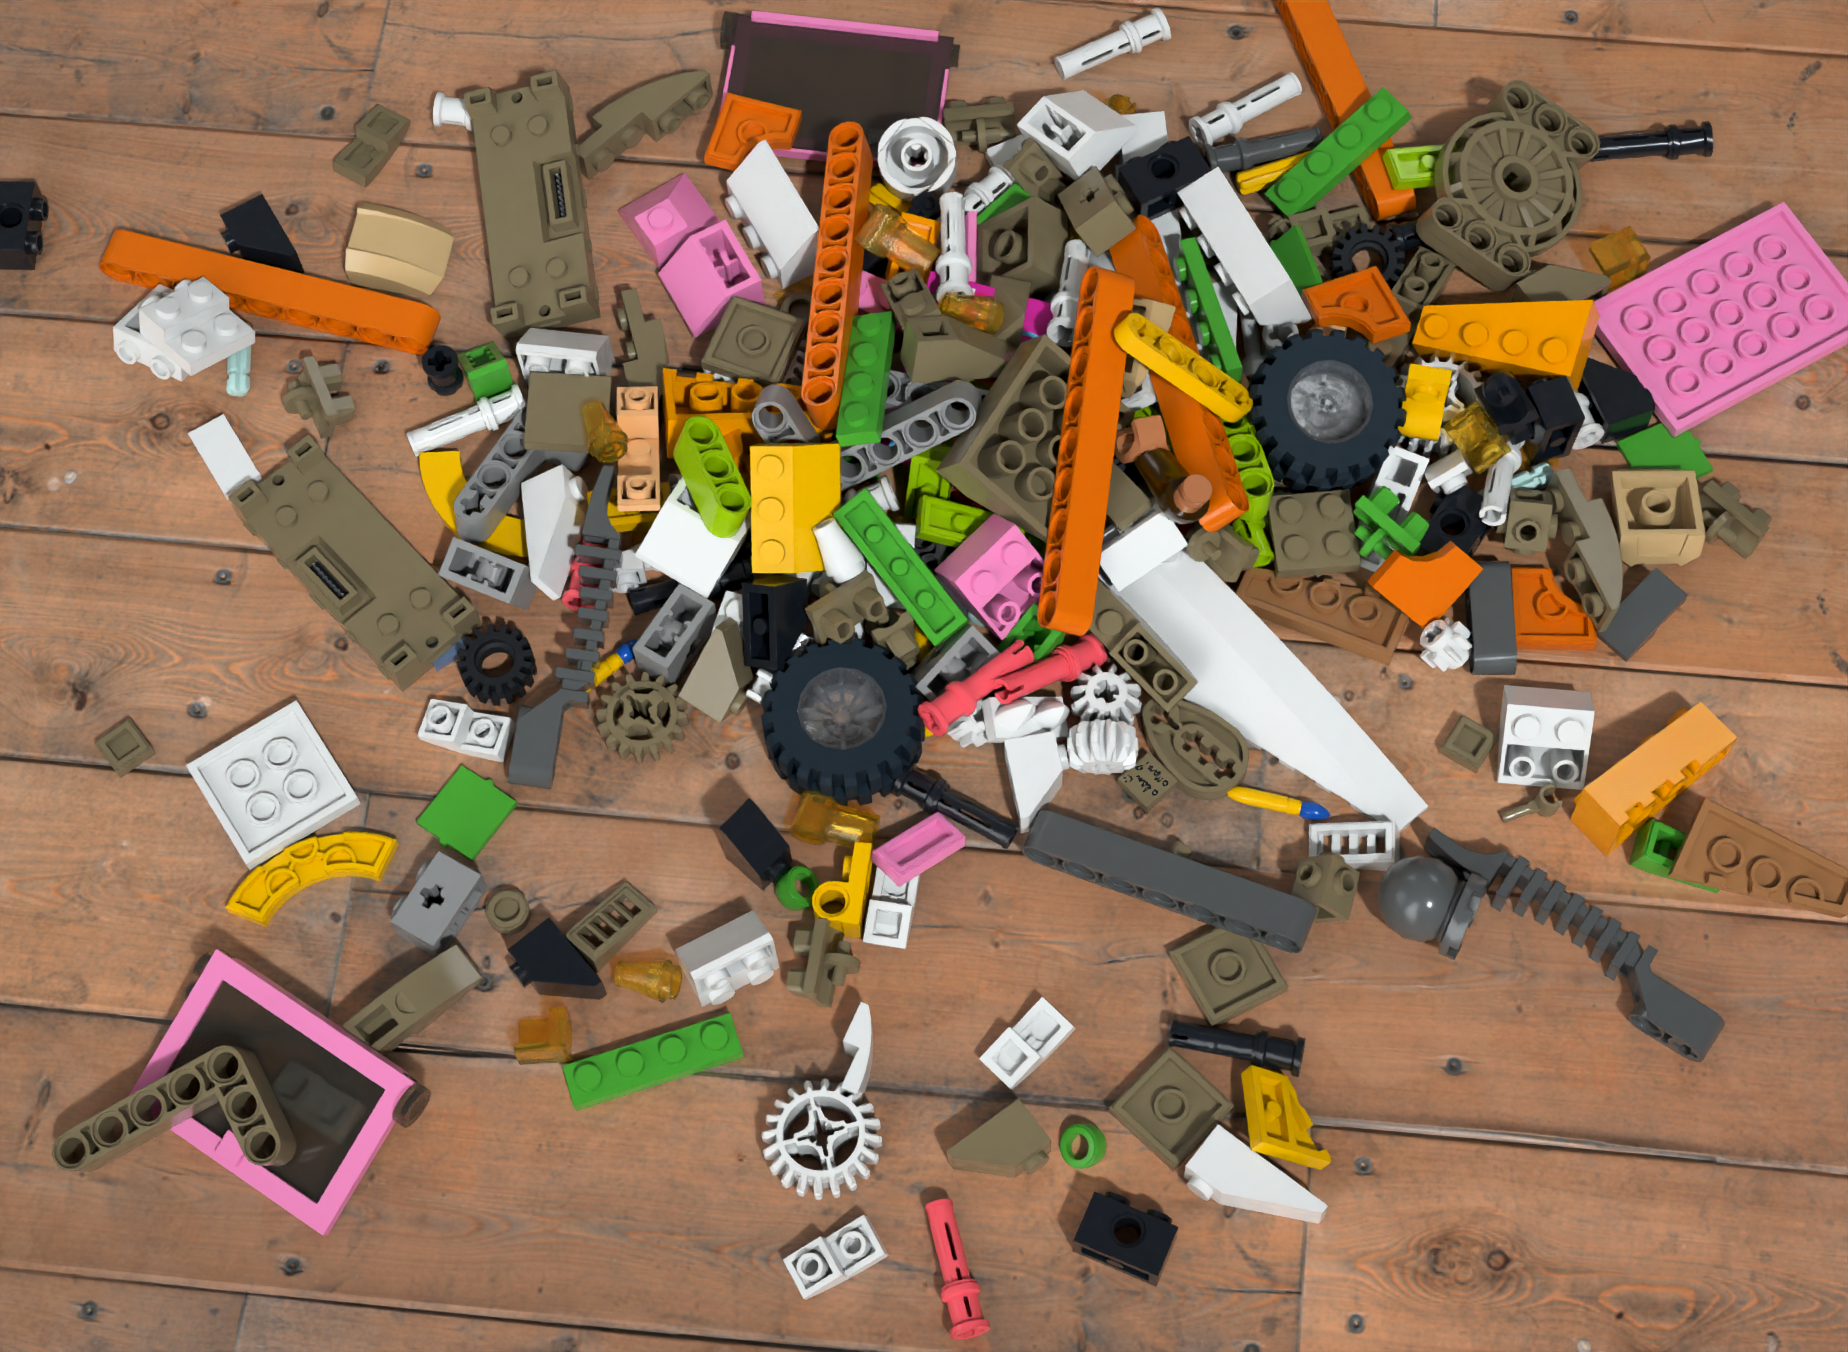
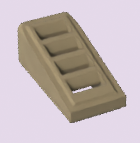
(589, 924)

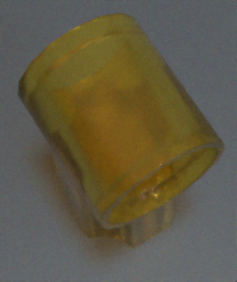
(888, 236)
(824, 820)

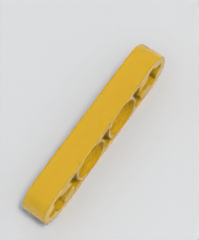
(1183, 367)

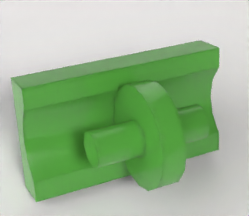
(1374, 514)

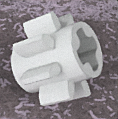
(1445, 644)
(970, 728)

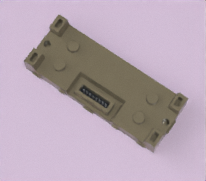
(534, 206)
(355, 564)

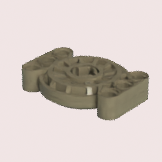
(1484, 210)

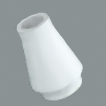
(838, 552)

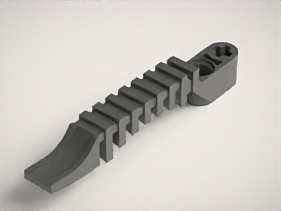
(541, 726)
(1659, 1007)

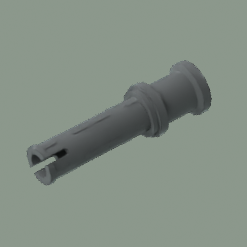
(1244, 153)

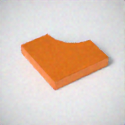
(744, 124)
(1358, 302)
(1425, 584)
(1546, 616)

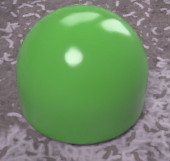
(787, 892)
(1096, 1143)

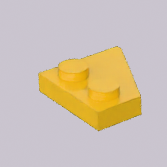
(1278, 1120)

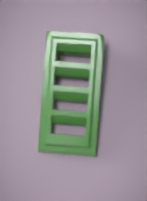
(1658, 863)

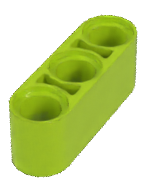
(1252, 468)
(712, 477)

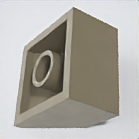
(1024, 246)

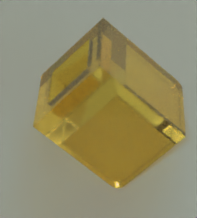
(1620, 257)
(1477, 437)
(545, 1039)

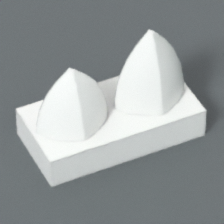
(1025, 718)

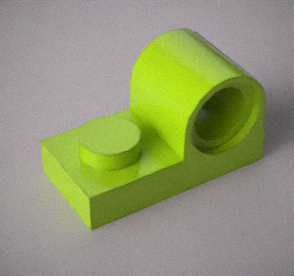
(925, 478)

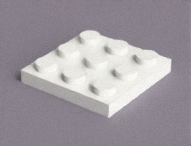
(273, 784)

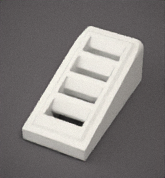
(1355, 830)

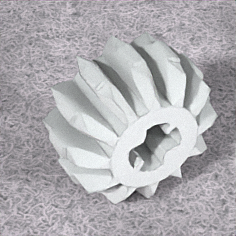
(1106, 684)
(1102, 747)

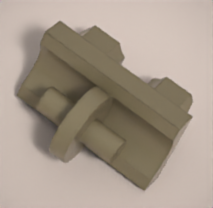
(980, 123)
(1036, 173)
(311, 397)
(1732, 520)
(1222, 551)
(845, 607)
(896, 635)
(826, 964)

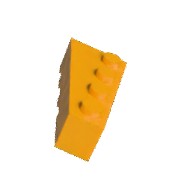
(1516, 337)
(722, 402)
(1651, 777)

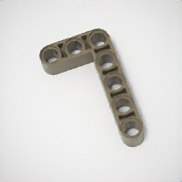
(179, 1106)

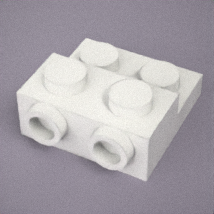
(194, 325)
(134, 347)

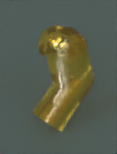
(1120, 104)

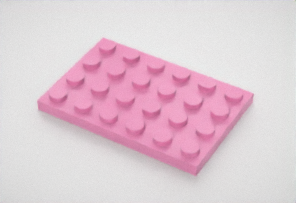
(1727, 318)

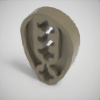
(1215, 736)

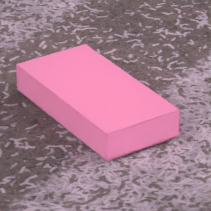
(918, 848)

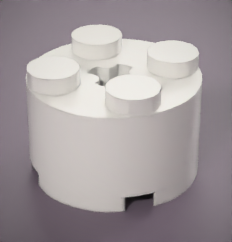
(917, 138)

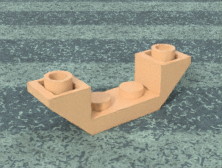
(640, 467)

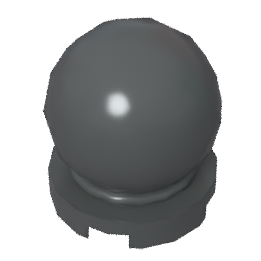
(1427, 902)

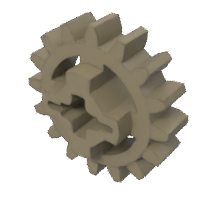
(637, 734)

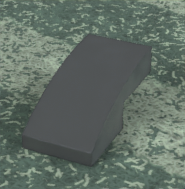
(1642, 614)

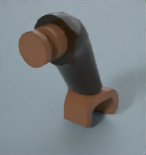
(1179, 495)

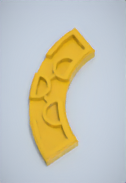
(444, 481)
(308, 863)

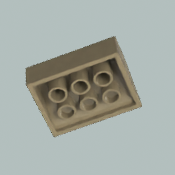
(1014, 443)

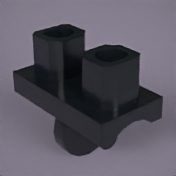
(1508, 406)

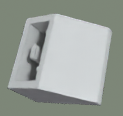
(1076, 131)
(564, 353)
(685, 548)
(1544, 737)
(728, 959)

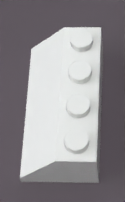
(1242, 251)

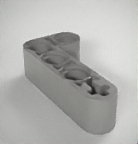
(482, 508)

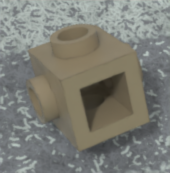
(1528, 521)
(1327, 885)

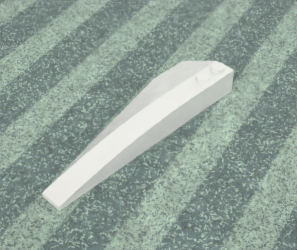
(1265, 688)

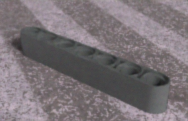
(1170, 881)

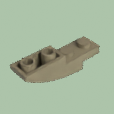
(649, 110)
(1417, 287)
(646, 350)
(1595, 553)
(1140, 649)
(414, 1001)

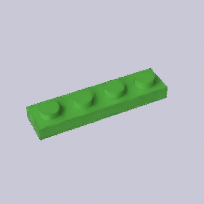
(1338, 154)
(1203, 301)
(866, 379)
(901, 567)
(652, 1061)

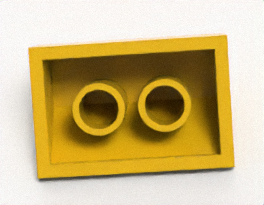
(790, 494)

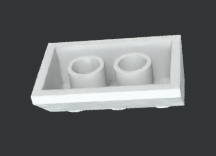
(773, 216)

